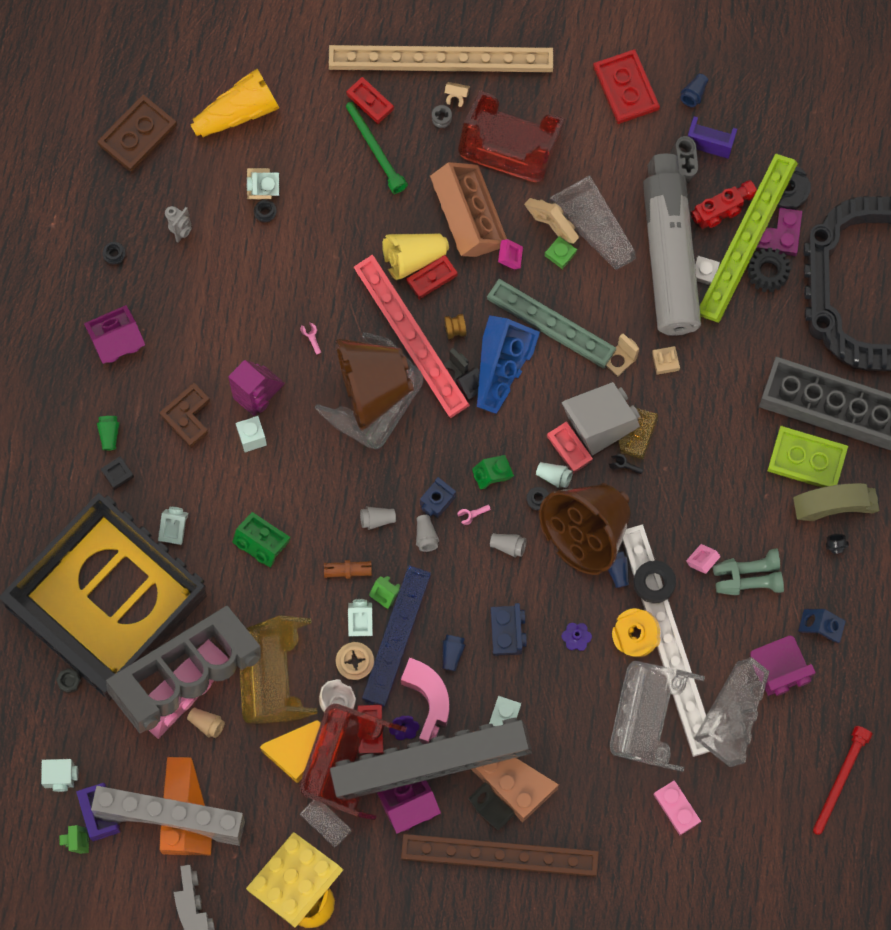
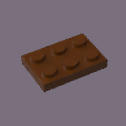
(137, 133)

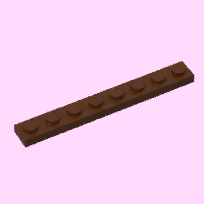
(499, 855)

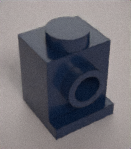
(434, 507)

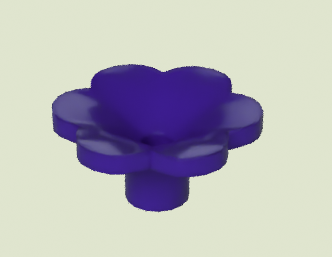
(576, 642)
(406, 721)

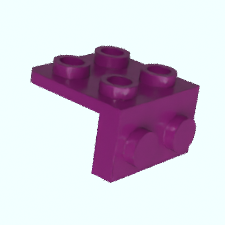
(784, 665)

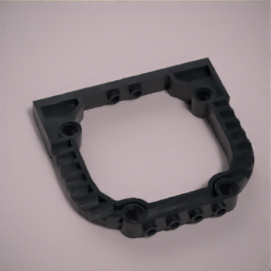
(846, 349)

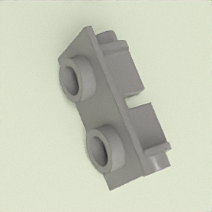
(178, 222)

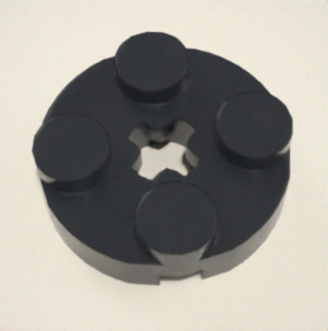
(800, 194)

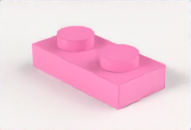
(677, 807)

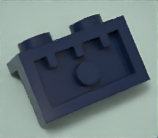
(506, 630)

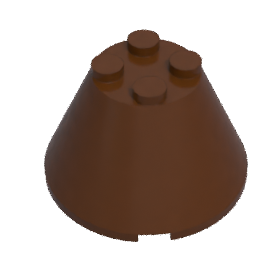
(373, 377)
(586, 525)

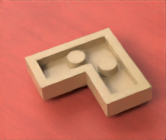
(552, 215)

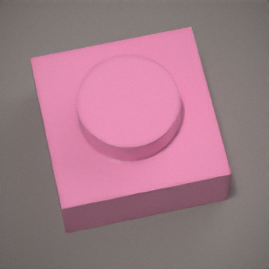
(703, 558)

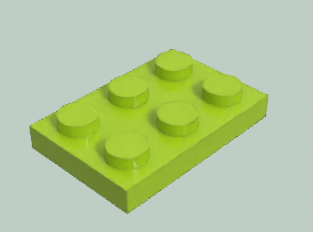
(807, 458)

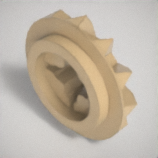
(345, 655)

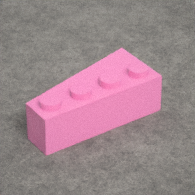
(187, 673)

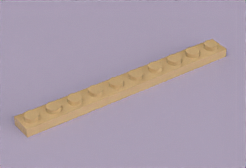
(440, 58)

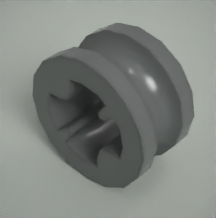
(446, 120)

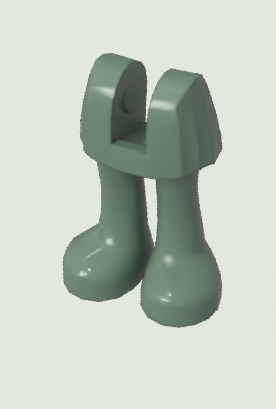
(769, 564)

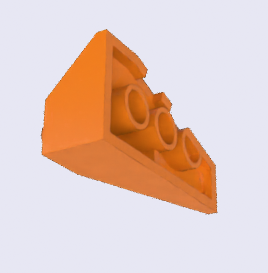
(183, 786)

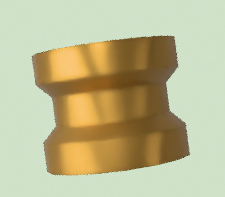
(455, 326)

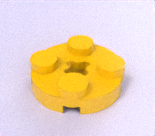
(625, 626)

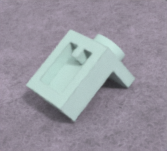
(263, 184)
(172, 525)
(360, 618)

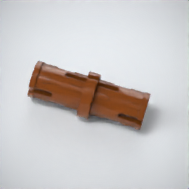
(347, 569)

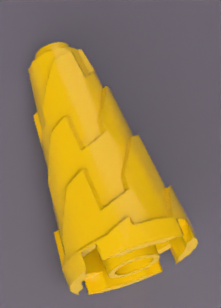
(244, 101)

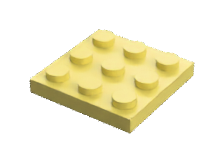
(294, 879)

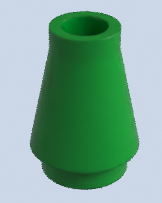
(108, 431)

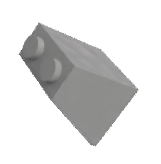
(601, 416)

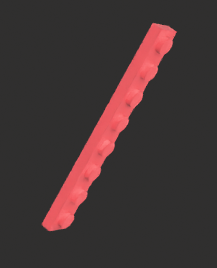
(411, 336)

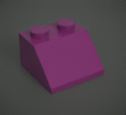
(114, 334)
(409, 805)

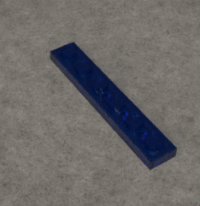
(396, 636)

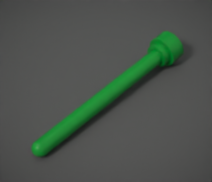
(396, 182)

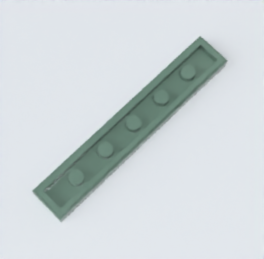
(551, 323)

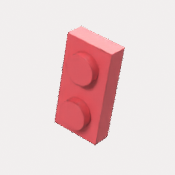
(569, 447)

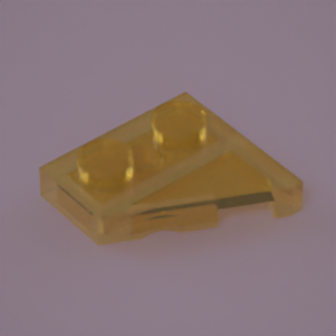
(638, 440)

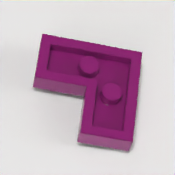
(786, 234)

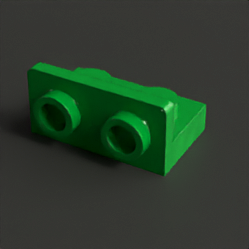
(260, 539)

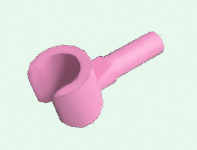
(311, 335)
(473, 513)

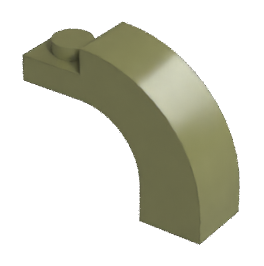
(834, 500)

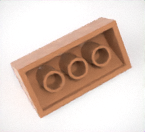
(468, 209)

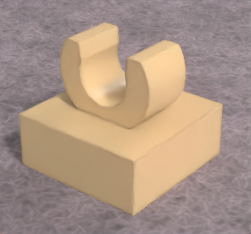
(456, 90)
(665, 360)

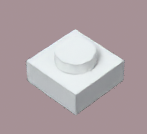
(706, 269)

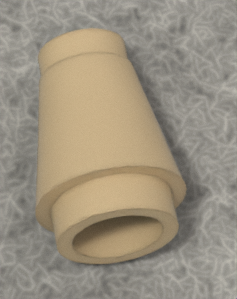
(206, 722)

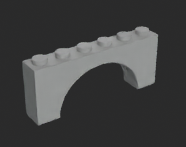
(212, 822)

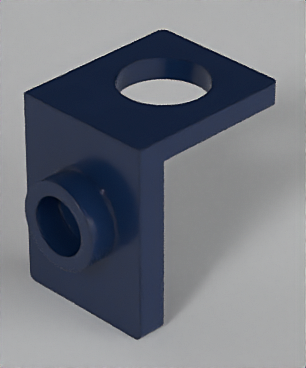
(824, 624)

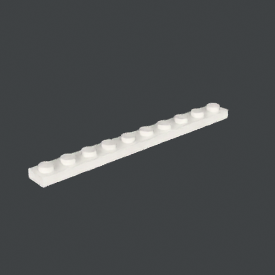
(670, 646)

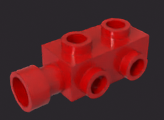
(722, 206)

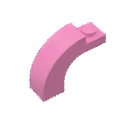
(430, 685)

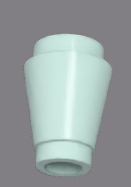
(555, 474)

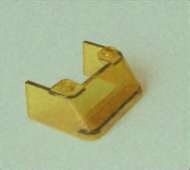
(267, 682)

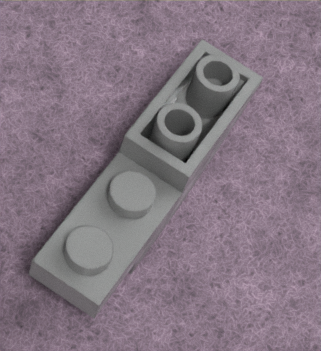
(189, 903)

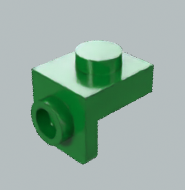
(492, 471)

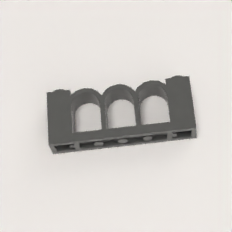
(145, 711)

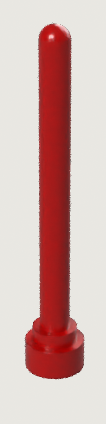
(860, 738)

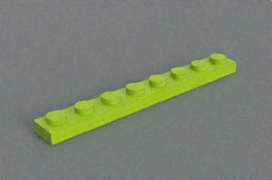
(747, 238)

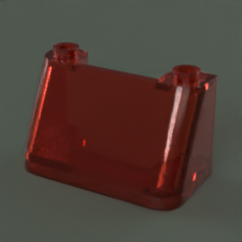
(508, 141)

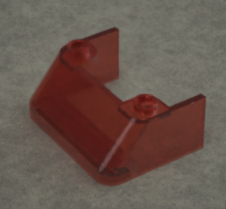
(338, 741)

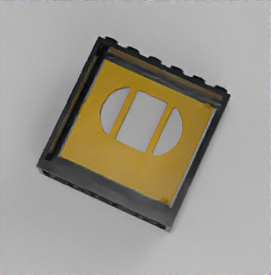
(69, 606)

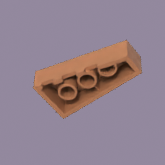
(517, 785)

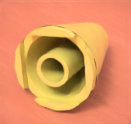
(412, 252)

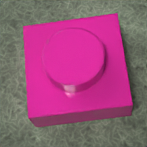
(510, 254)

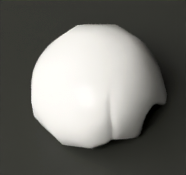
(336, 693)

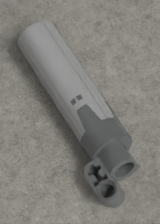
(672, 238)

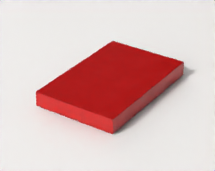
(626, 86)

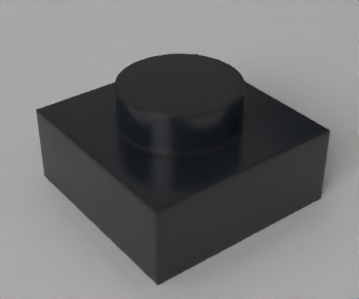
(469, 383)
(117, 473)

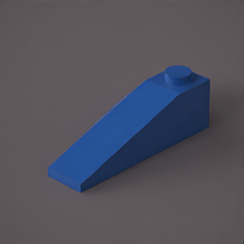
(503, 353)

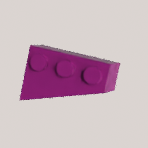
(253, 386)

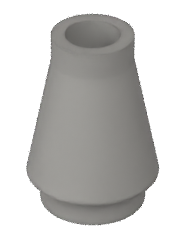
(376, 517)
(426, 535)
(509, 543)

